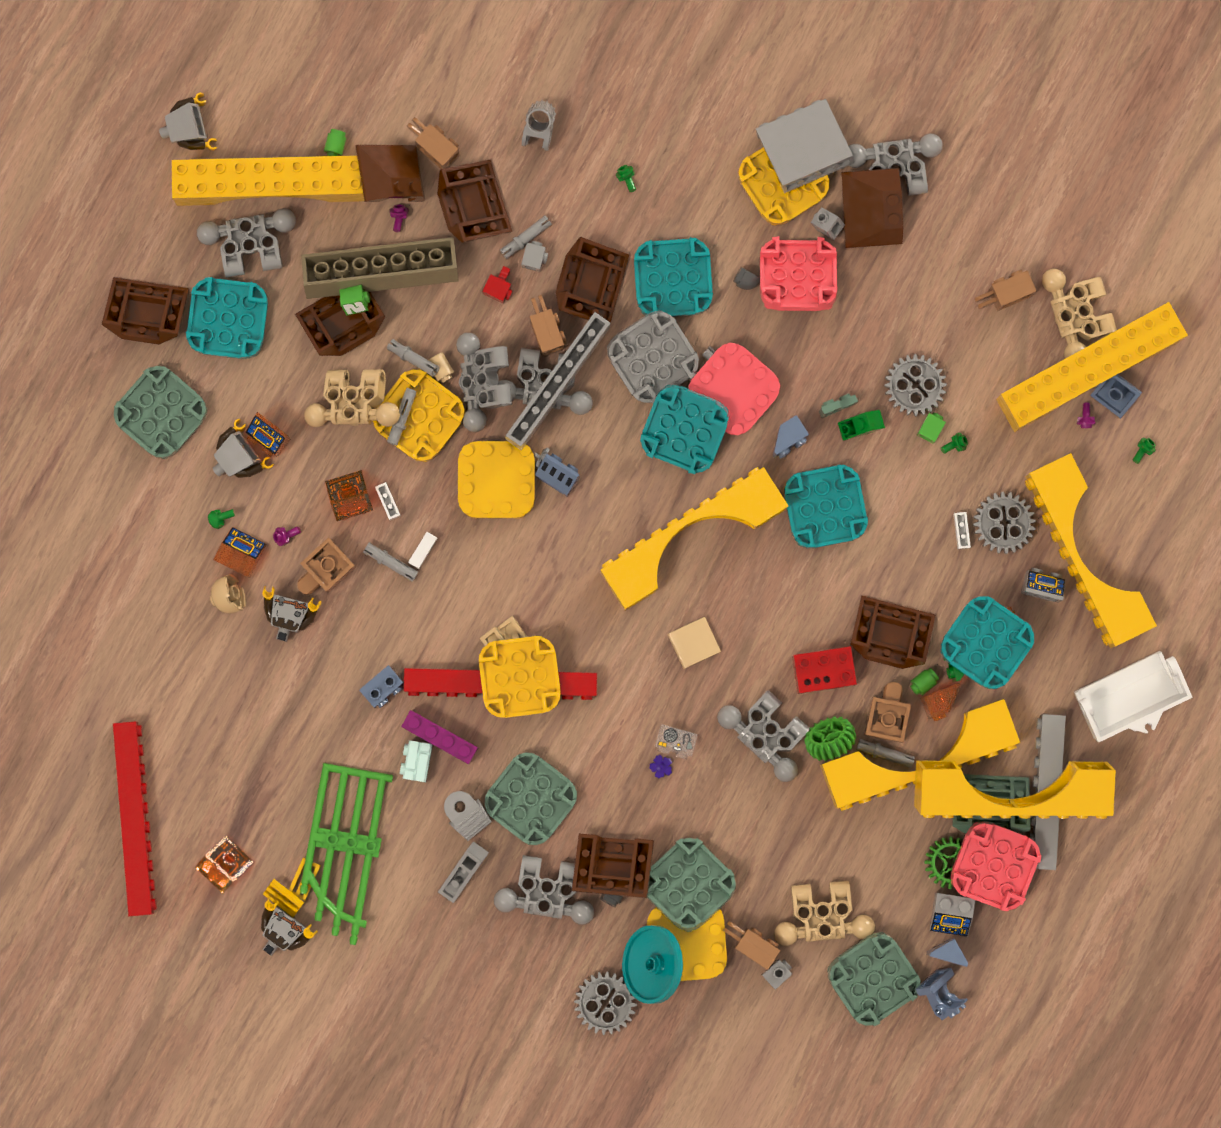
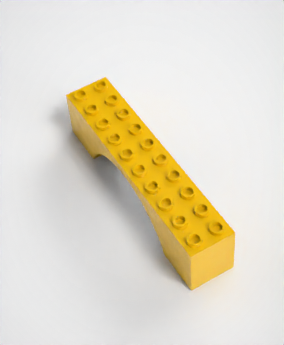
(242, 178)
(1091, 366)
(747, 501)
(1116, 612)
(982, 734)
(1080, 791)

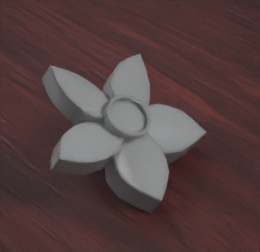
(541, 457)

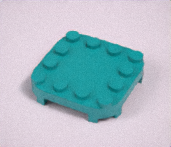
(673, 277)
(227, 318)
(684, 428)
(825, 506)
(987, 642)

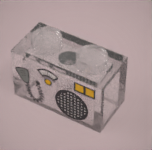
(676, 741)

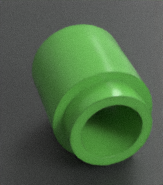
(335, 143)
(924, 681)

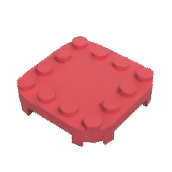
(798, 275)
(739, 384)
(995, 865)

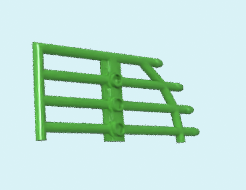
(342, 841)

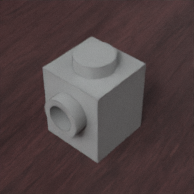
(827, 223)
(534, 256)
(777, 973)

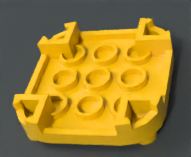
(765, 190)
(432, 417)
(496, 480)
(519, 677)
(701, 949)

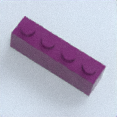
(439, 737)

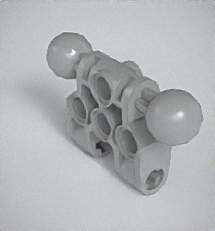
(929, 145)
(282, 220)
(480, 380)
(579, 402)
(784, 768)
(507, 900)

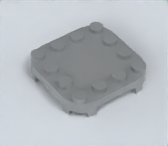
(652, 355)

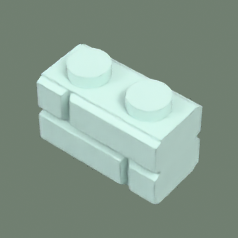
(417, 761)

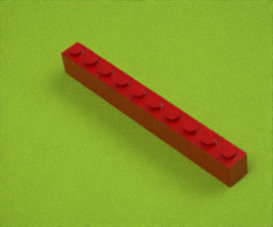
(469, 683)
(133, 818)

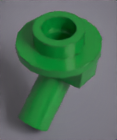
(625, 173)
(958, 441)
(1145, 446)
(217, 518)

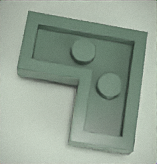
(831, 407)

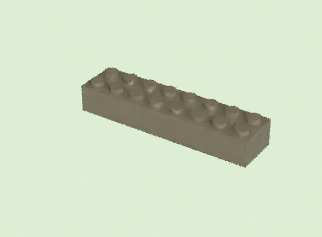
(380, 267)

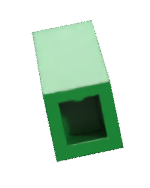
(861, 425)

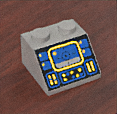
(1044, 586)
(952, 914)

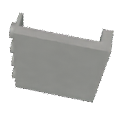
(805, 145)

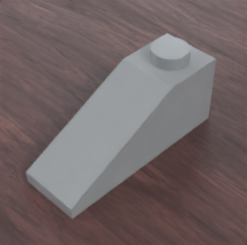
(463, 872)

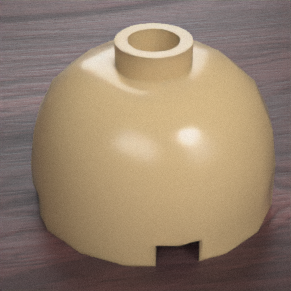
(227, 595)

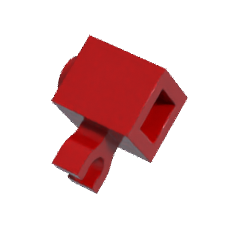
(497, 287)

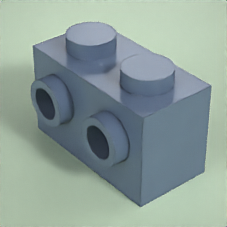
(381, 687)

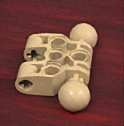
(1091, 289)
(365, 409)
(788, 933)

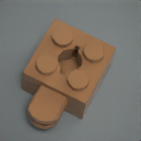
(434, 144)
(1009, 291)
(546, 329)
(325, 567)
(888, 716)
(754, 946)

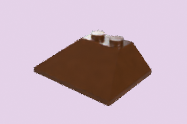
(390, 172)
(472, 201)
(872, 208)
(590, 279)
(144, 310)
(333, 331)
(892, 633)
(612, 866)

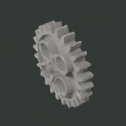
(903, 397)
(986, 523)
(590, 993)

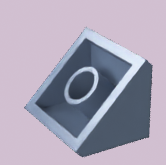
(1116, 395)
(949, 952)

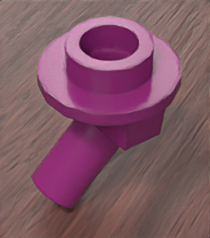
(399, 212)
(1086, 420)
(282, 537)

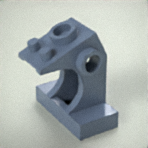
(946, 1003)

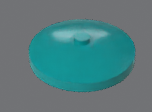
(652, 964)

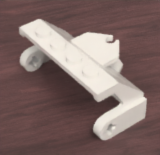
(1133, 696)

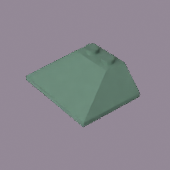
(999, 787)

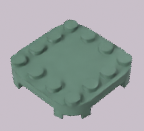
(160, 412)
(530, 798)
(690, 884)
(873, 978)

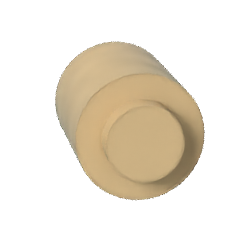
(445, 370)

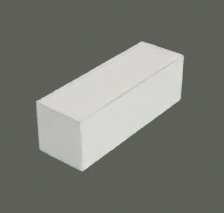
(387, 501)
(961, 530)
(422, 550)

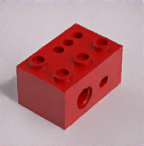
(824, 670)

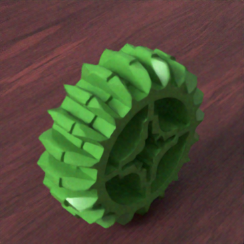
(830, 738)
(936, 852)

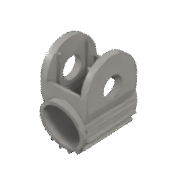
(532, 124)
(469, 821)

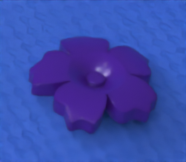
(661, 766)

